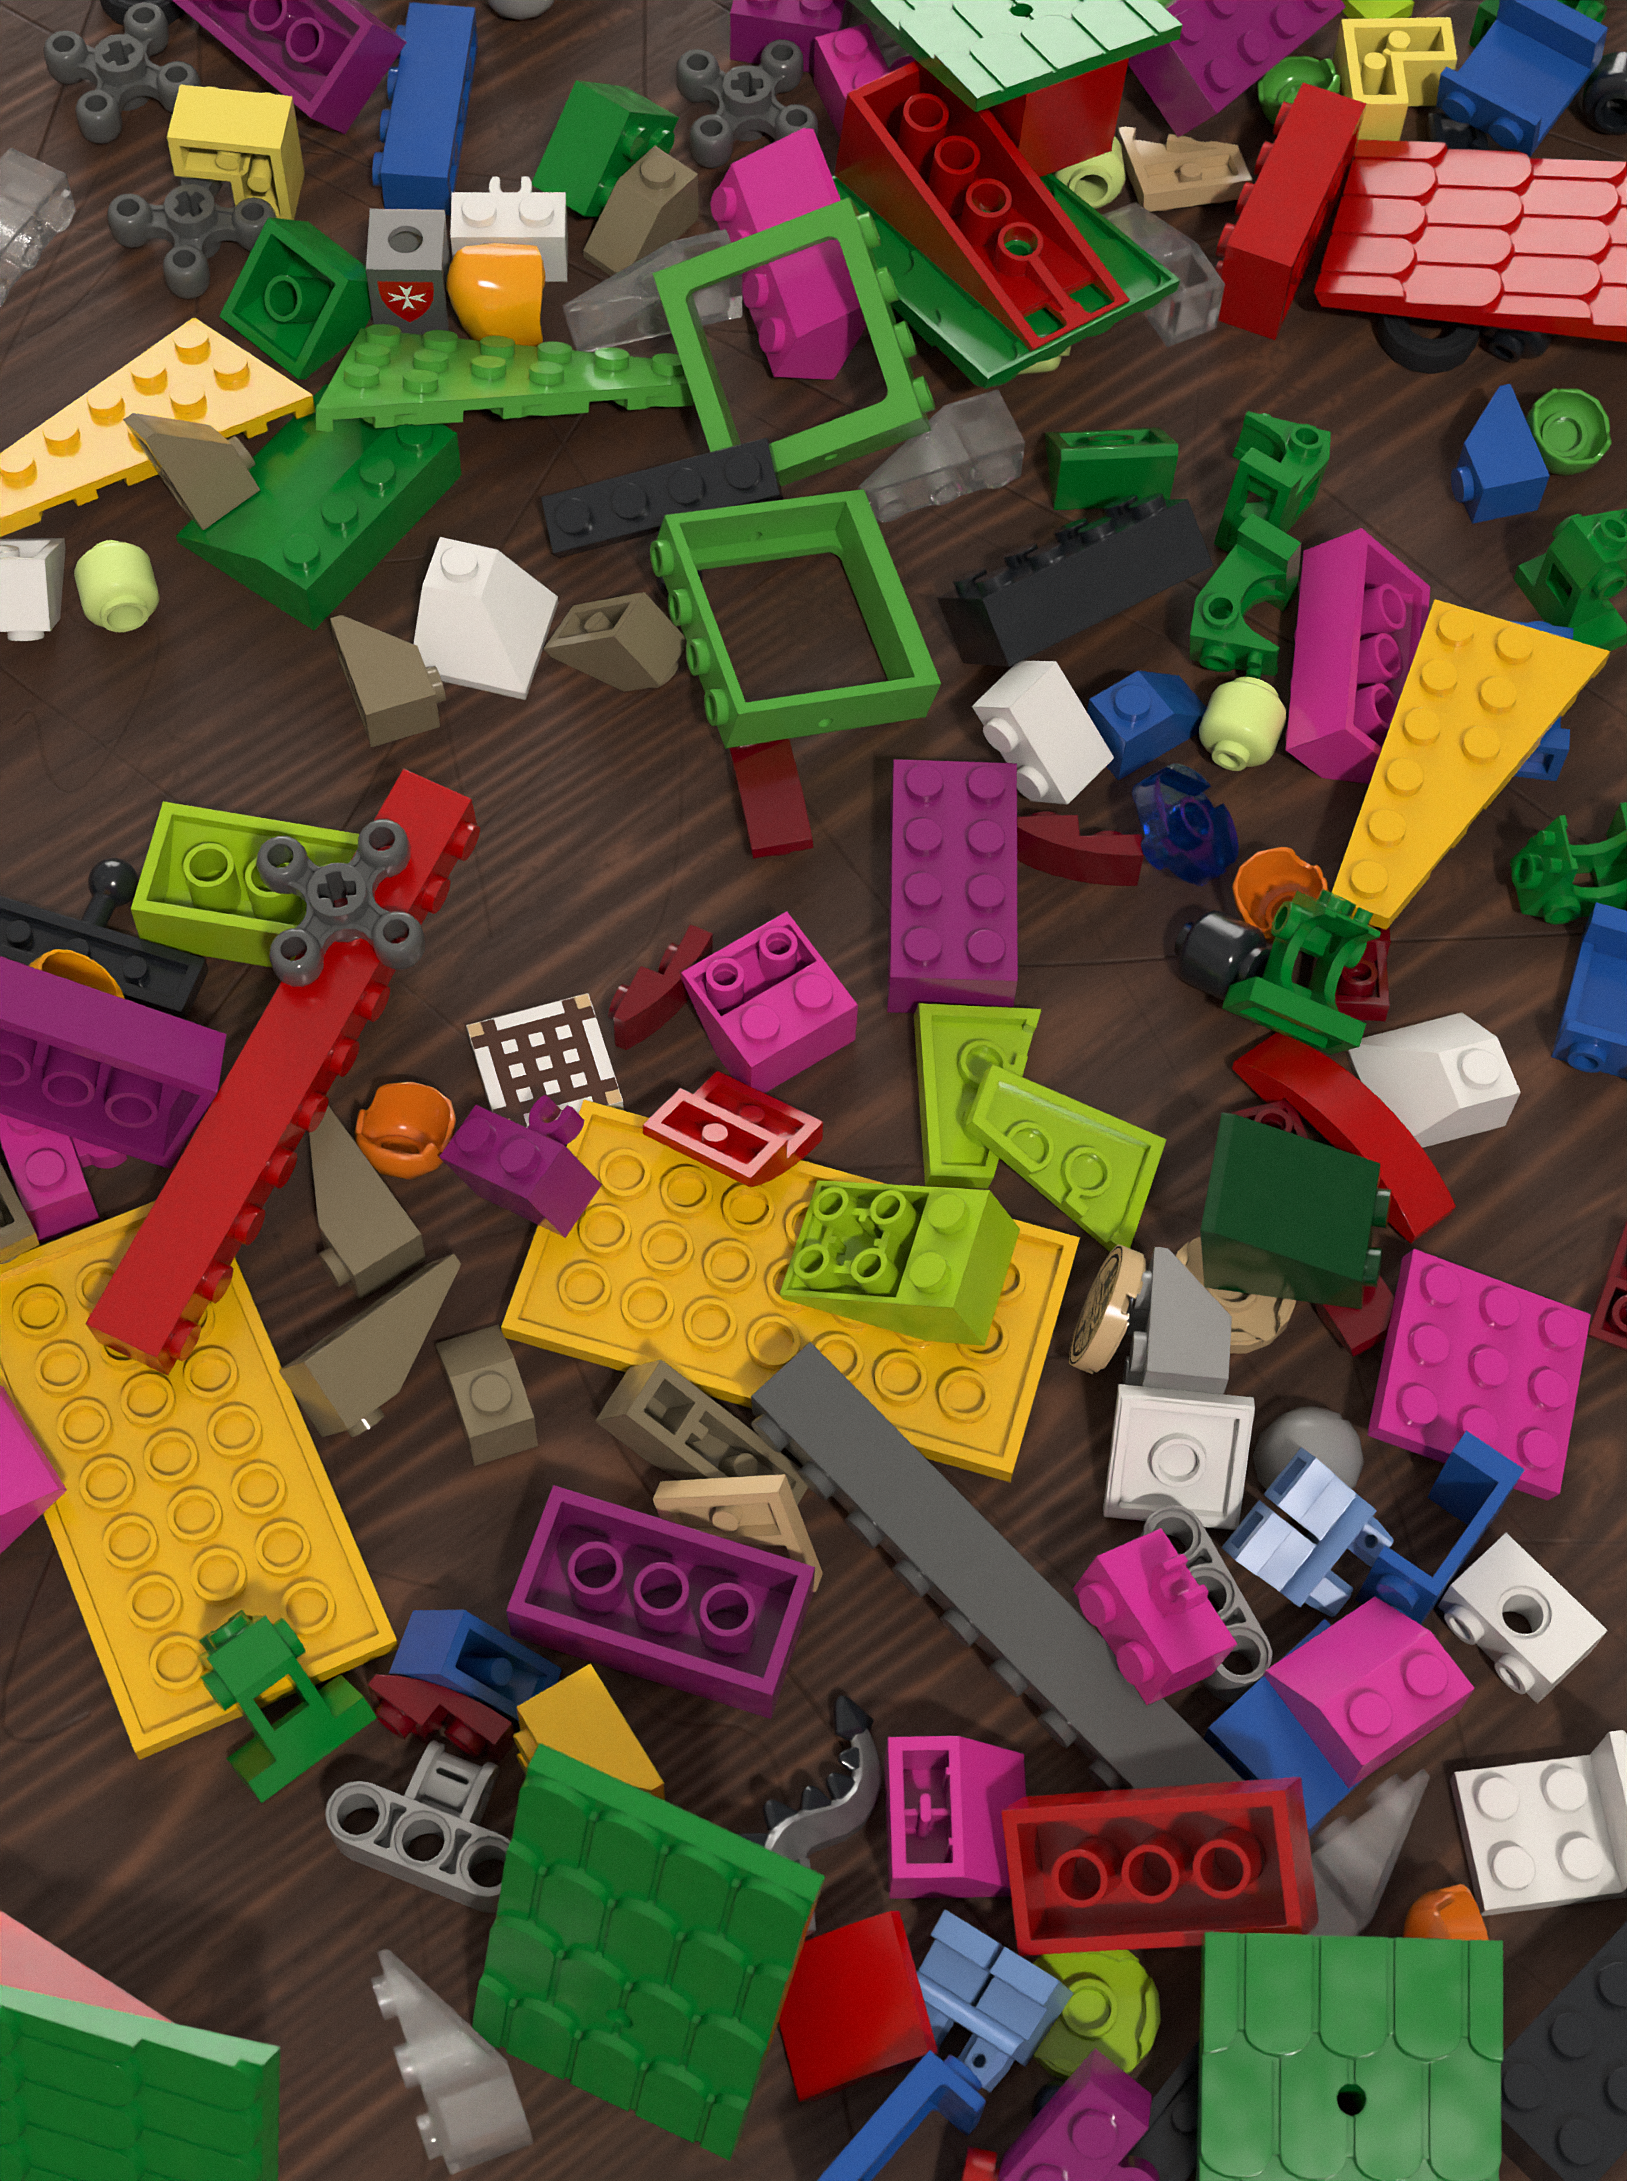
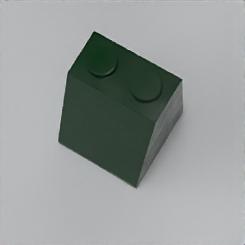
(1290, 1217)

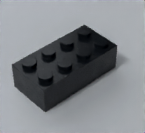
(1074, 580)
(1570, 2076)

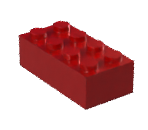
(1286, 208)
(1159, 1865)

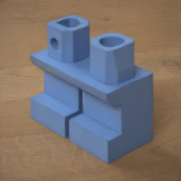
(1300, 1563)
(990, 1994)

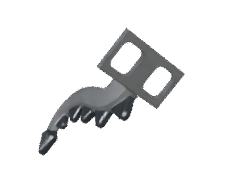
(819, 1820)

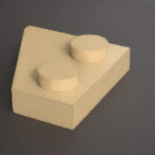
(1182, 171)
(743, 1510)

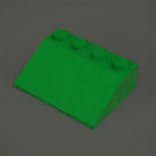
(327, 509)

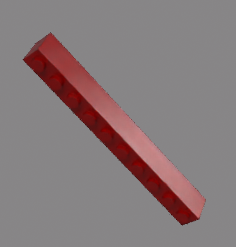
(269, 1103)

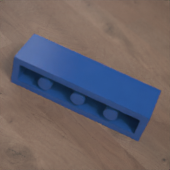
(428, 108)

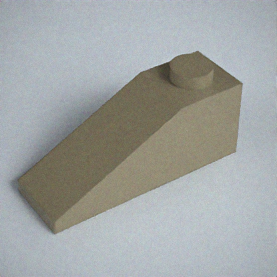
(359, 1219)
(370, 1355)
(687, 1431)

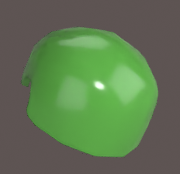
(1286, 78)
(1569, 430)

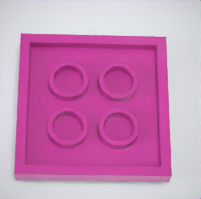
(1481, 1362)

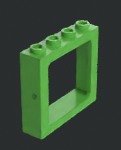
(842, 439)
(780, 530)

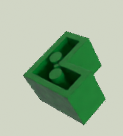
(598, 141)

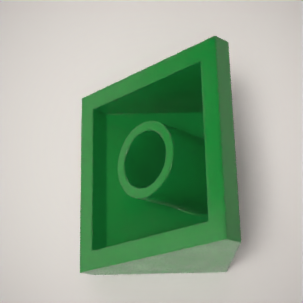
(1105, 465)

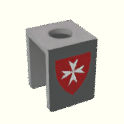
(408, 268)

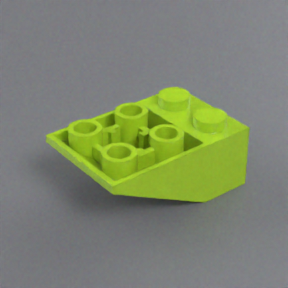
(904, 1258)

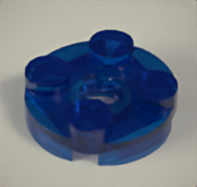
(1184, 826)

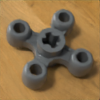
(119, 70)
(743, 100)
(193, 227)
(334, 881)

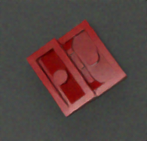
(735, 1130)
(854, 2008)

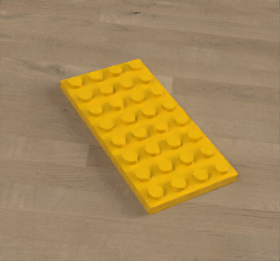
(693, 1272)
(179, 1490)

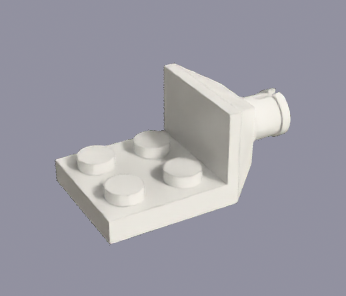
(1546, 1829)

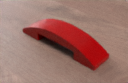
(1353, 1122)

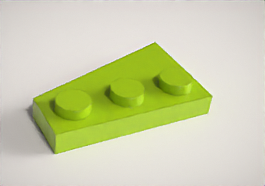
(952, 1055)
(1069, 1152)

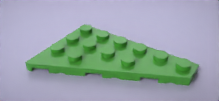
(436, 376)

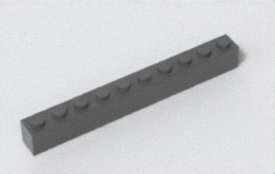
(977, 1580)

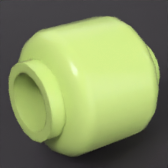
(1098, 178)
(116, 585)
(1244, 722)

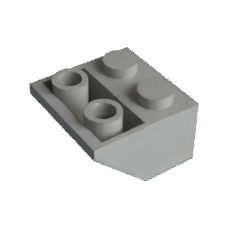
(1177, 1331)

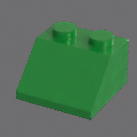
(299, 296)

